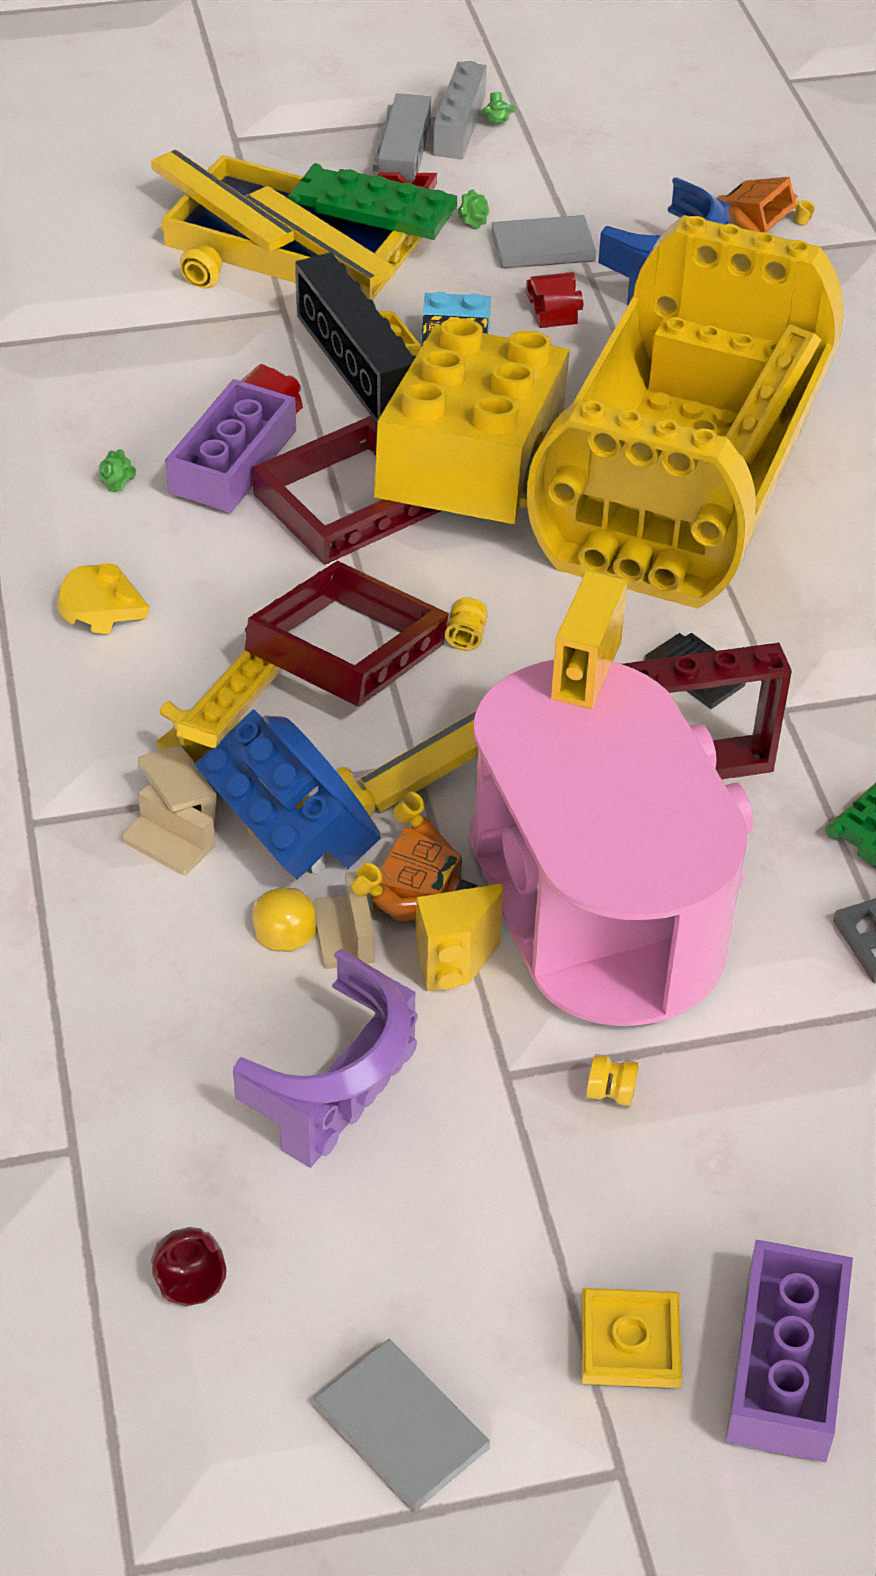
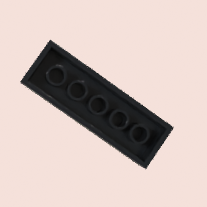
(350, 331)

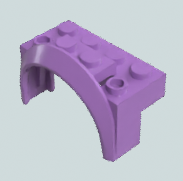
(319, 1106)

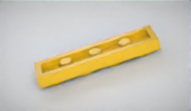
(772, 391)

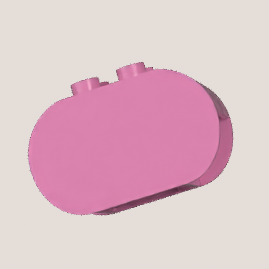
(608, 844)

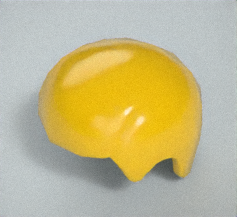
(284, 919)

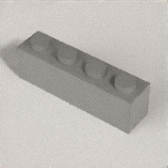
(460, 110)
(404, 135)

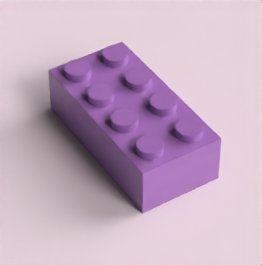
(230, 438)
(790, 1351)

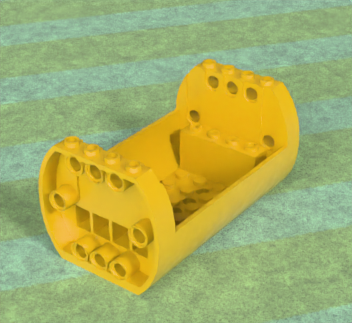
(641, 459)

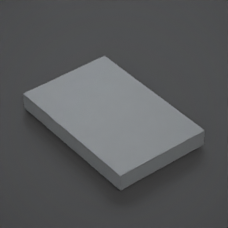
(543, 241)
(402, 1424)

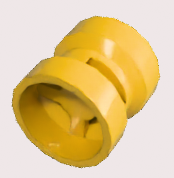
(466, 623)
(622, 1084)

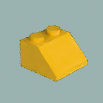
(457, 934)

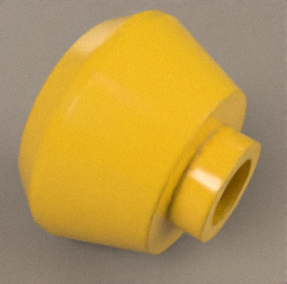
(201, 266)

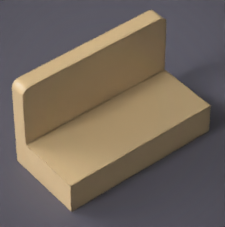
(178, 780)
(170, 837)
(345, 924)

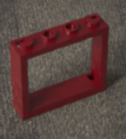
(346, 533)
(420, 627)
(730, 667)

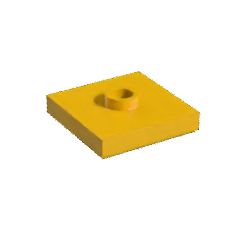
(631, 1338)

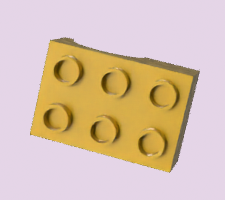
(469, 420)

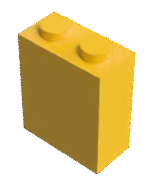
(588, 639)

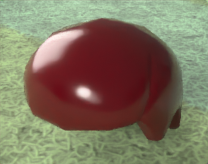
(188, 1266)

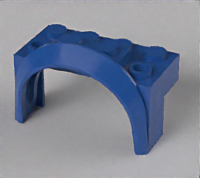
(628, 251)
(266, 771)

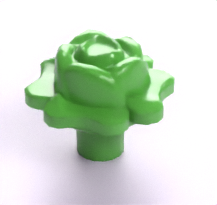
(497, 110)
(474, 209)
(116, 470)

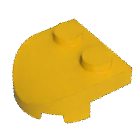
(100, 597)

